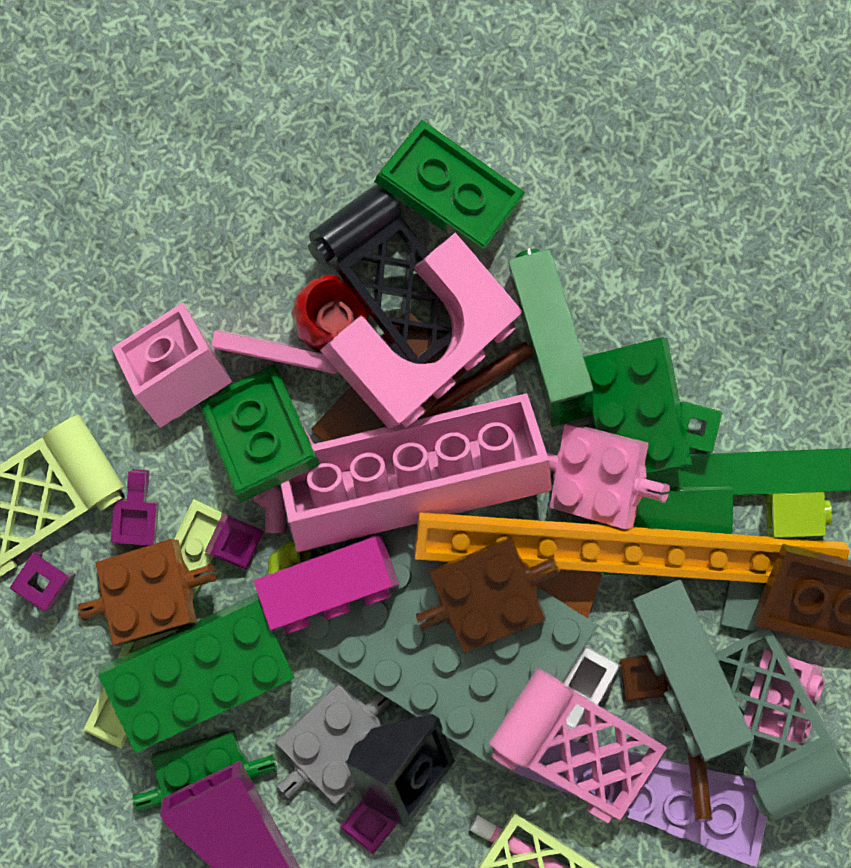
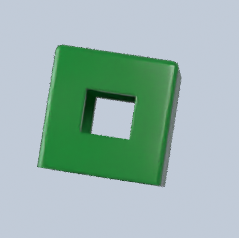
(711, 416)

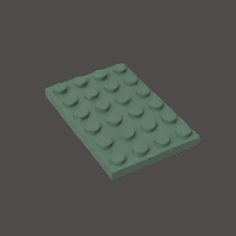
(428, 667)

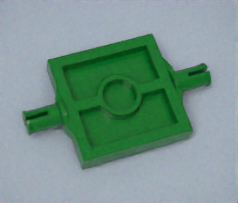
(194, 761)

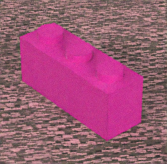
(327, 584)

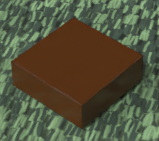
(640, 680)

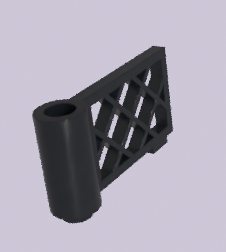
(351, 237)

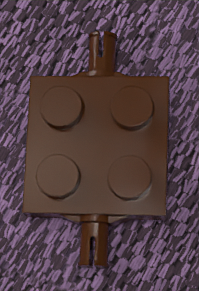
(487, 594)

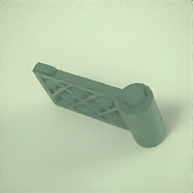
(811, 769)

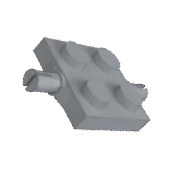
(323, 740)

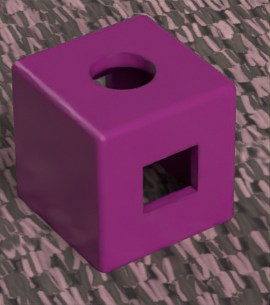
(49, 597)

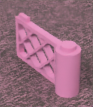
(534, 726)

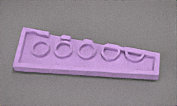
(668, 801)

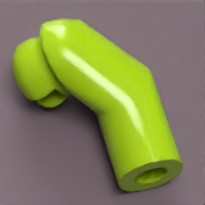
(286, 557)

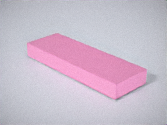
(272, 351)

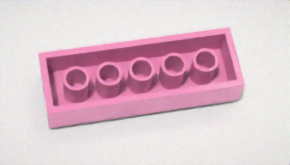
(431, 466)

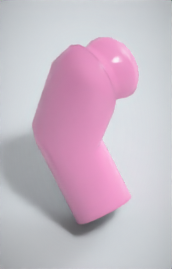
(275, 510)

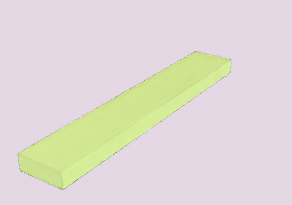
(193, 539)

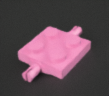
(601, 476)

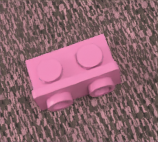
(782, 694)

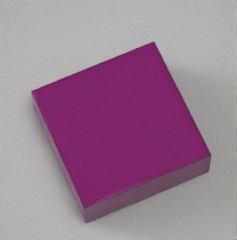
(234, 541)
(368, 826)

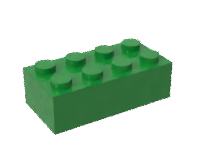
(195, 673)

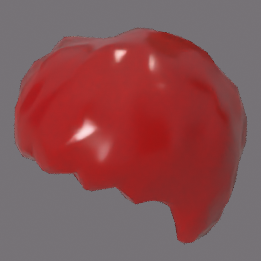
(325, 310)

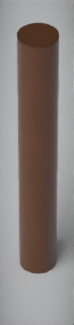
(699, 788)

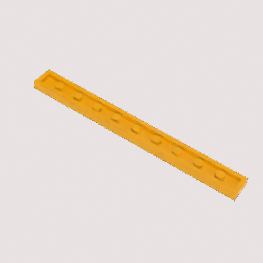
(613, 548)

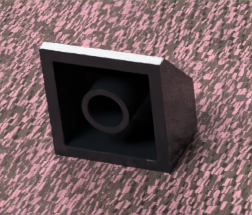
(400, 766)

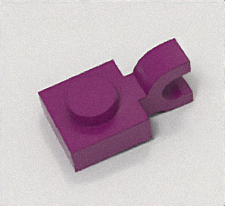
(135, 518)

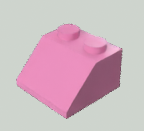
(171, 365)

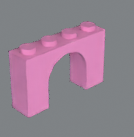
(477, 312)

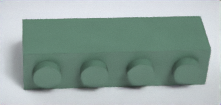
(691, 672)

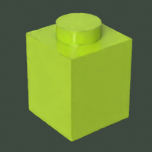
(797, 514)

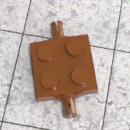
(146, 592)

